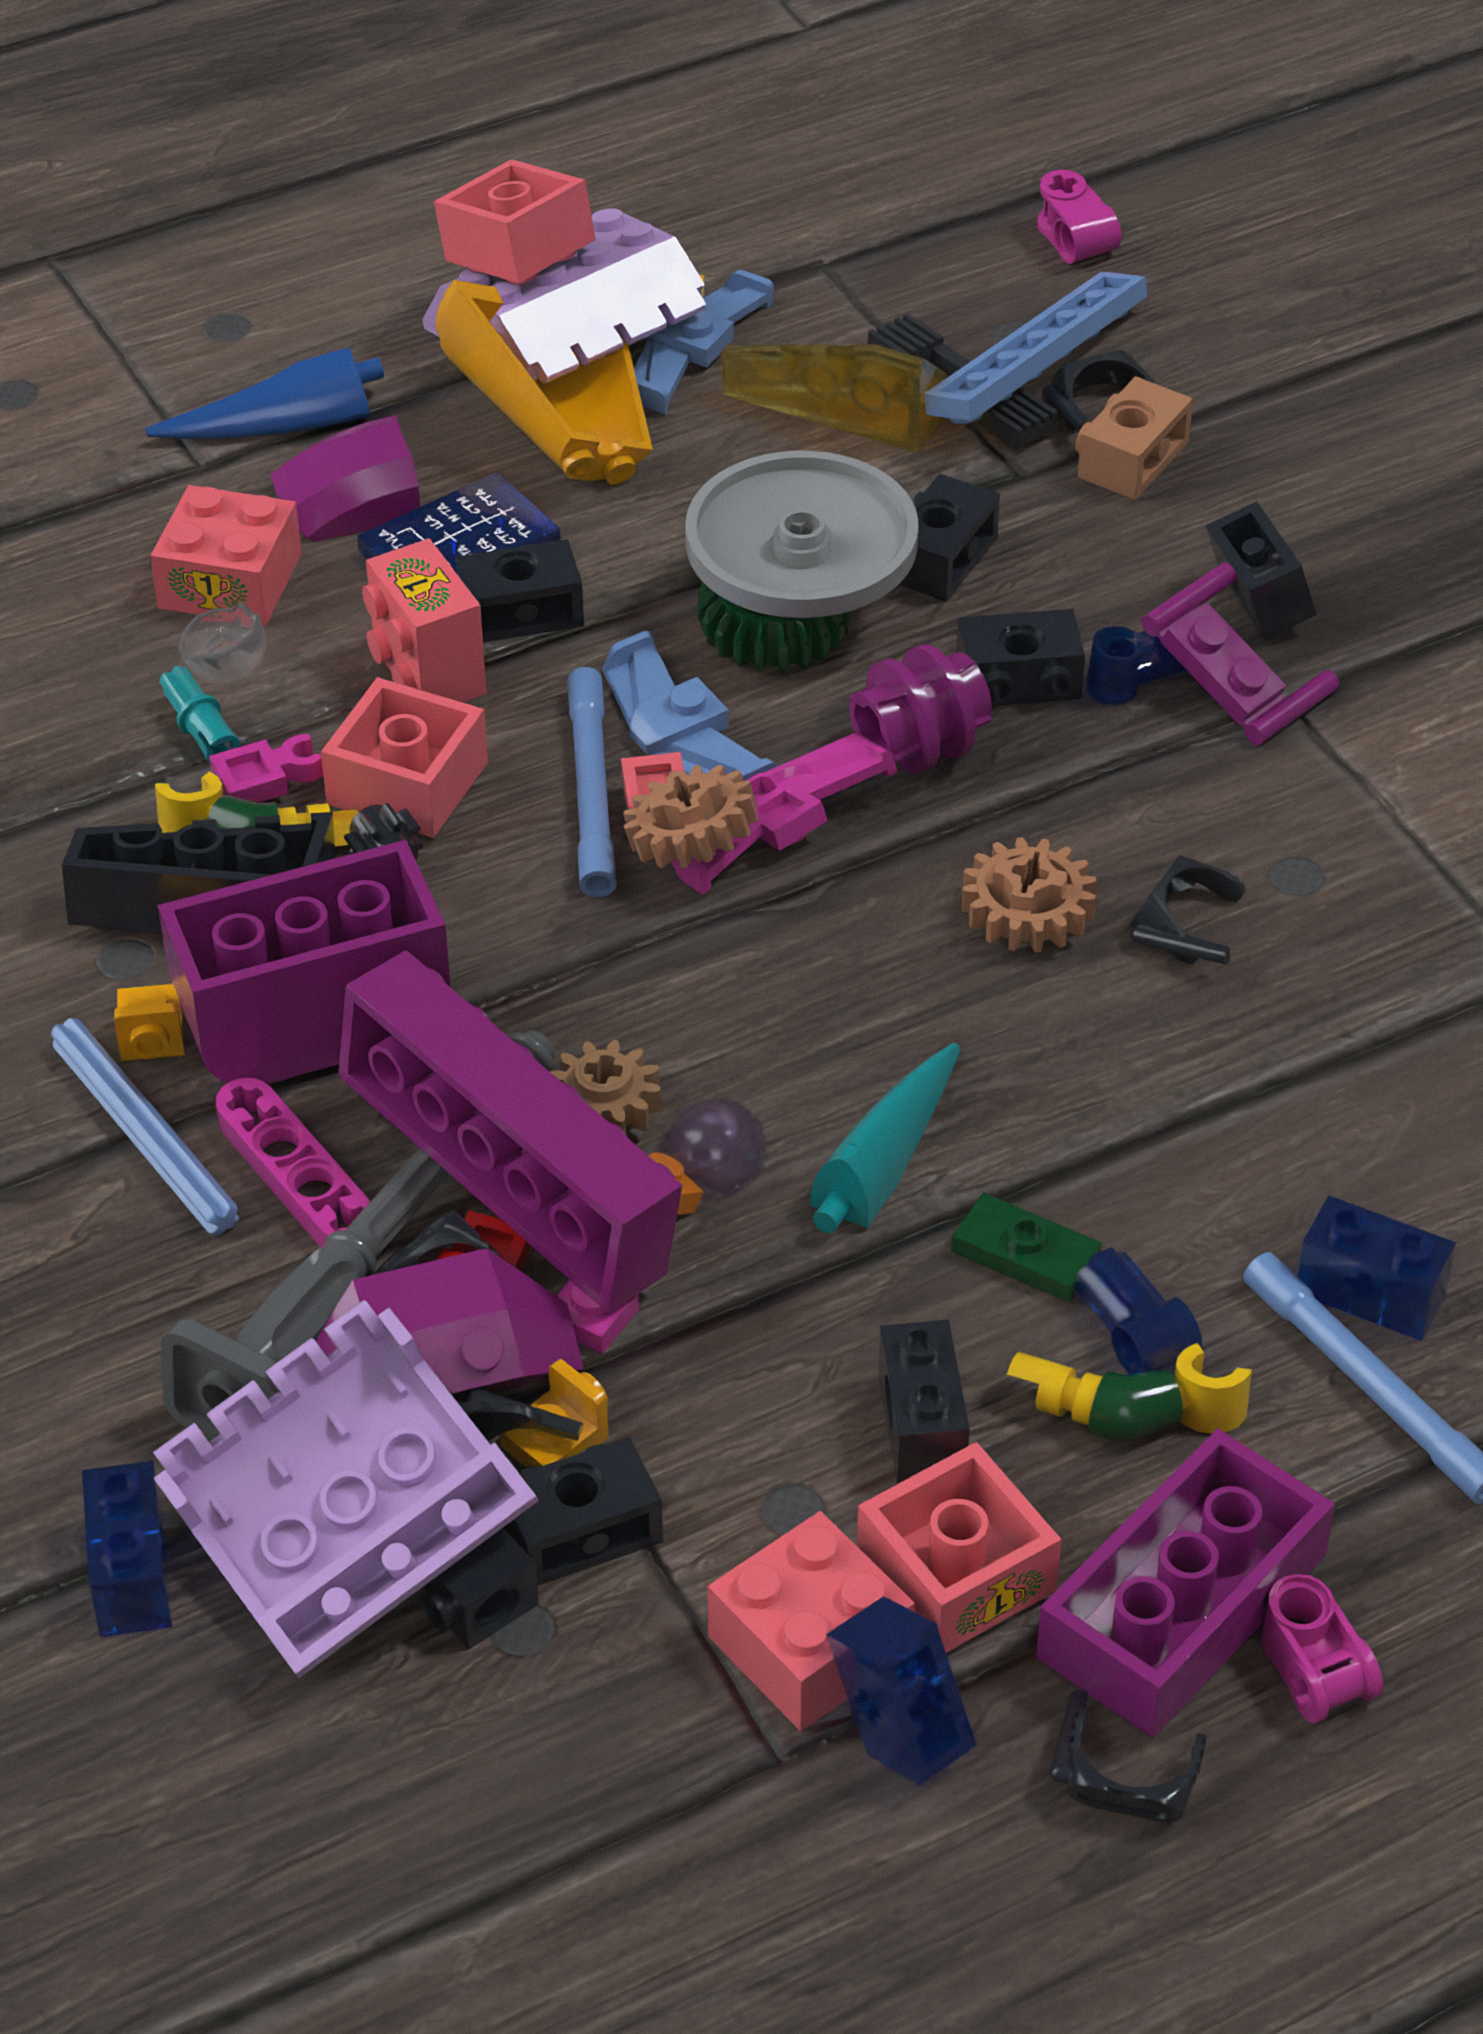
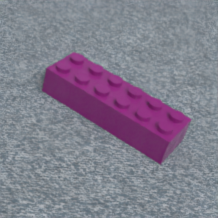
(509, 1130)

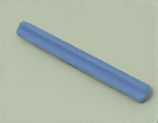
(145, 1127)

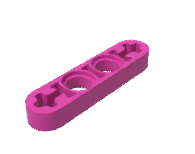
(289, 1172)

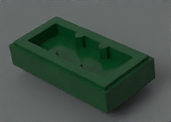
(1024, 1246)

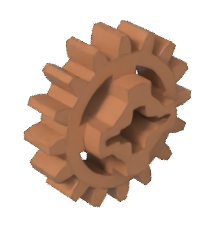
(690, 816)
(1028, 894)

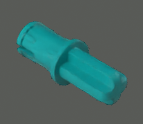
(198, 712)

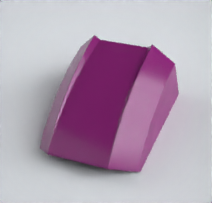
(350, 481)

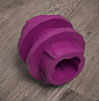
(922, 706)

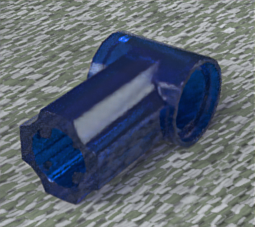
(1123, 660)
(1143, 1325)

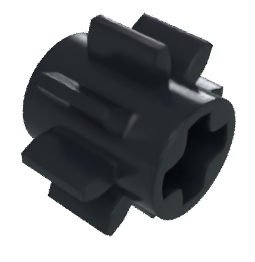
(381, 826)

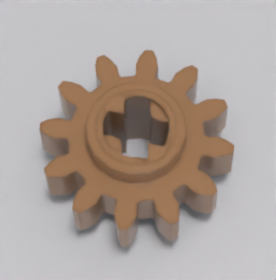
(614, 1083)

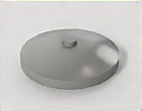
(801, 534)

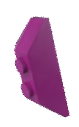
(471, 1320)

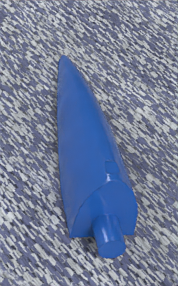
(299, 398)

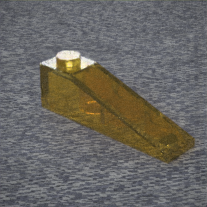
(839, 386)

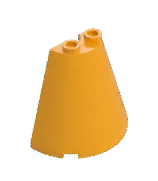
(582, 421)

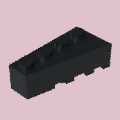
(125, 871)

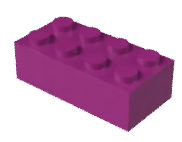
(1182, 1582)

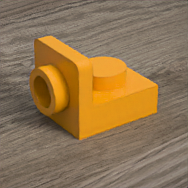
(149, 1022)
(571, 1396)

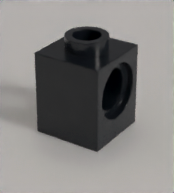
(483, 1590)

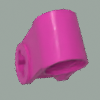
(1076, 218)
(1318, 1660)

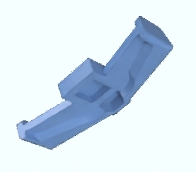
(697, 337)
(670, 716)

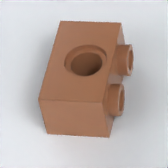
(1134, 437)

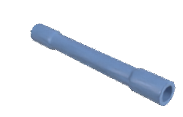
(595, 847)
(1296, 1303)

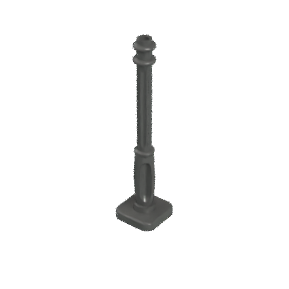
(208, 1367)

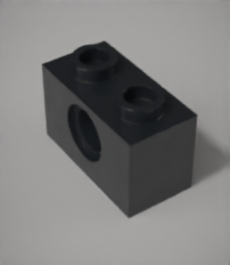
(954, 533)
(1267, 571)
(525, 589)
(1026, 655)
(921, 1395)
(588, 1510)

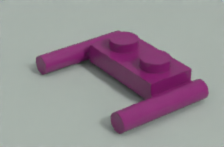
(1227, 663)

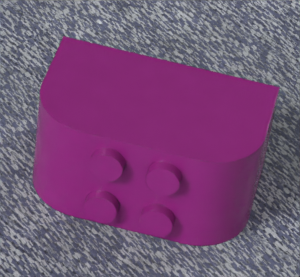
(273, 955)

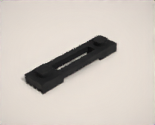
(1012, 420)

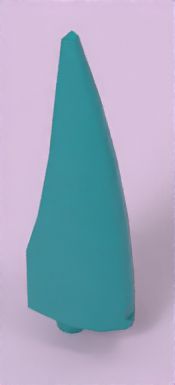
(879, 1148)

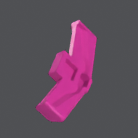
(791, 800)

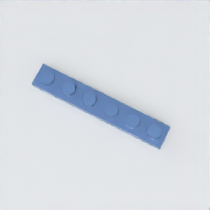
(1034, 347)

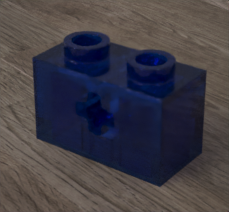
(1376, 1267)
(126, 1549)
(901, 1689)

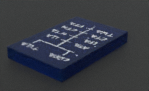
(466, 522)

